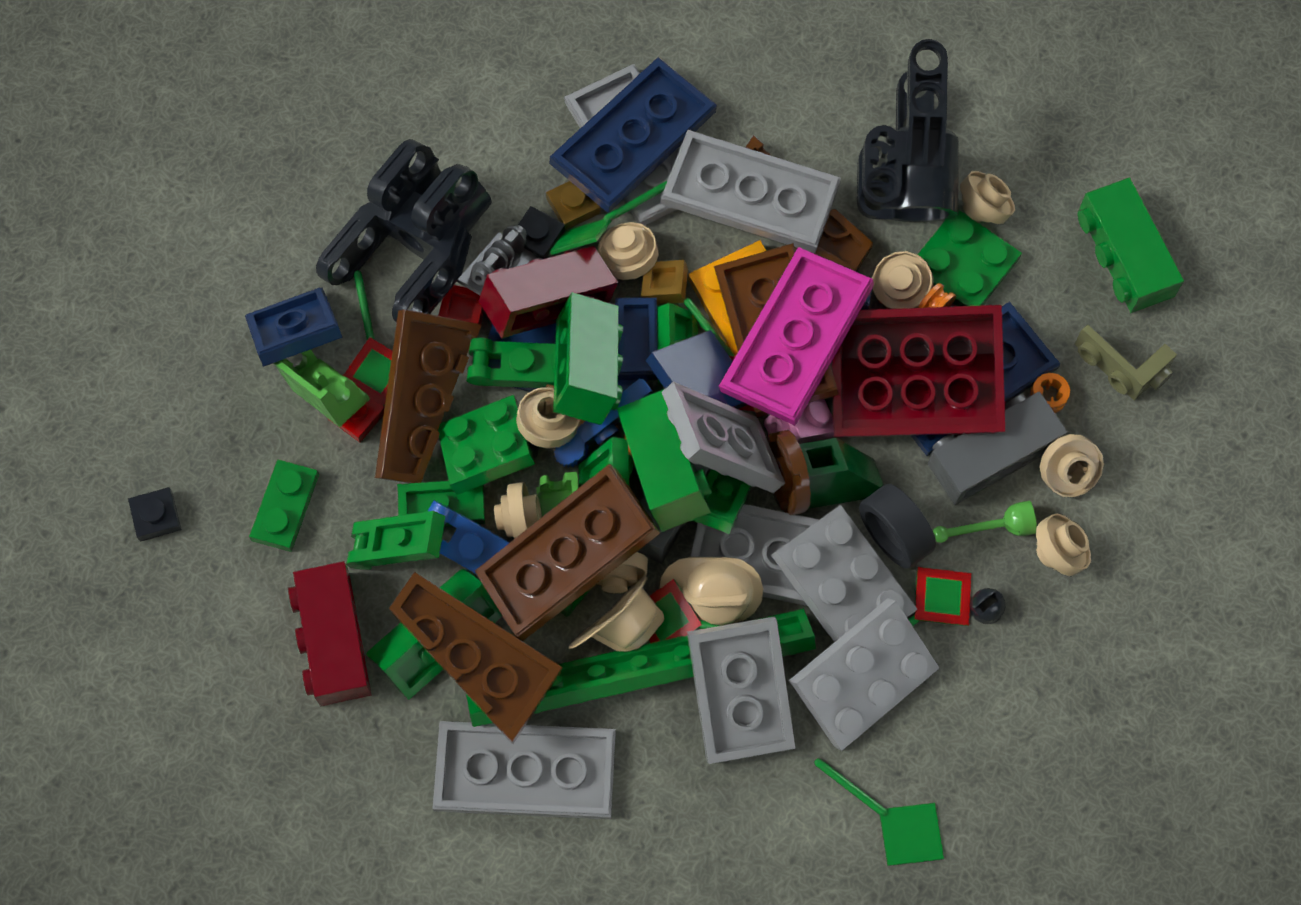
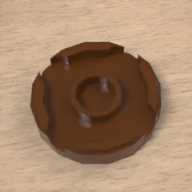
(795, 493)

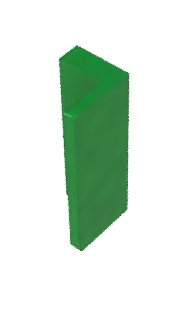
(406, 660)

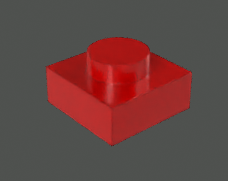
(461, 305)
(363, 420)

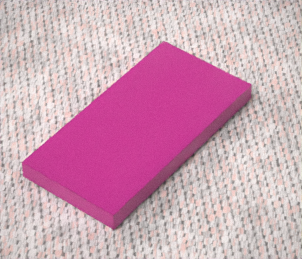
(796, 336)

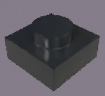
(541, 232)
(154, 514)

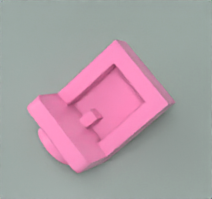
(814, 424)

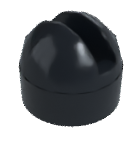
(994, 612)

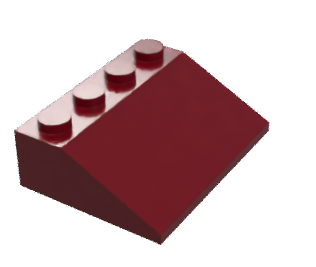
(921, 373)

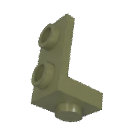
(1120, 372)

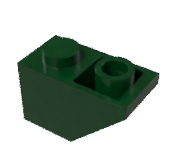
(839, 472)

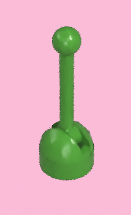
(1018, 520)

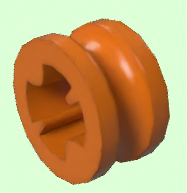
(937, 298)
(1057, 382)

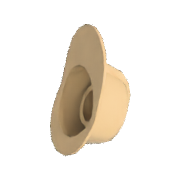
(717, 587)
(627, 623)

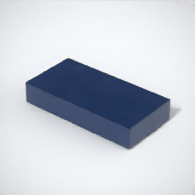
(638, 336)

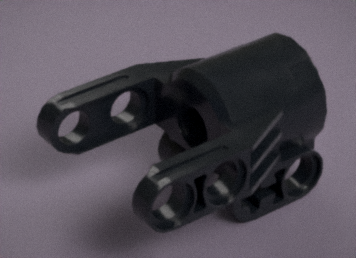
(920, 156)
(423, 214)

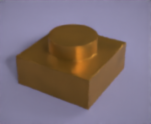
(571, 204)
(666, 282)

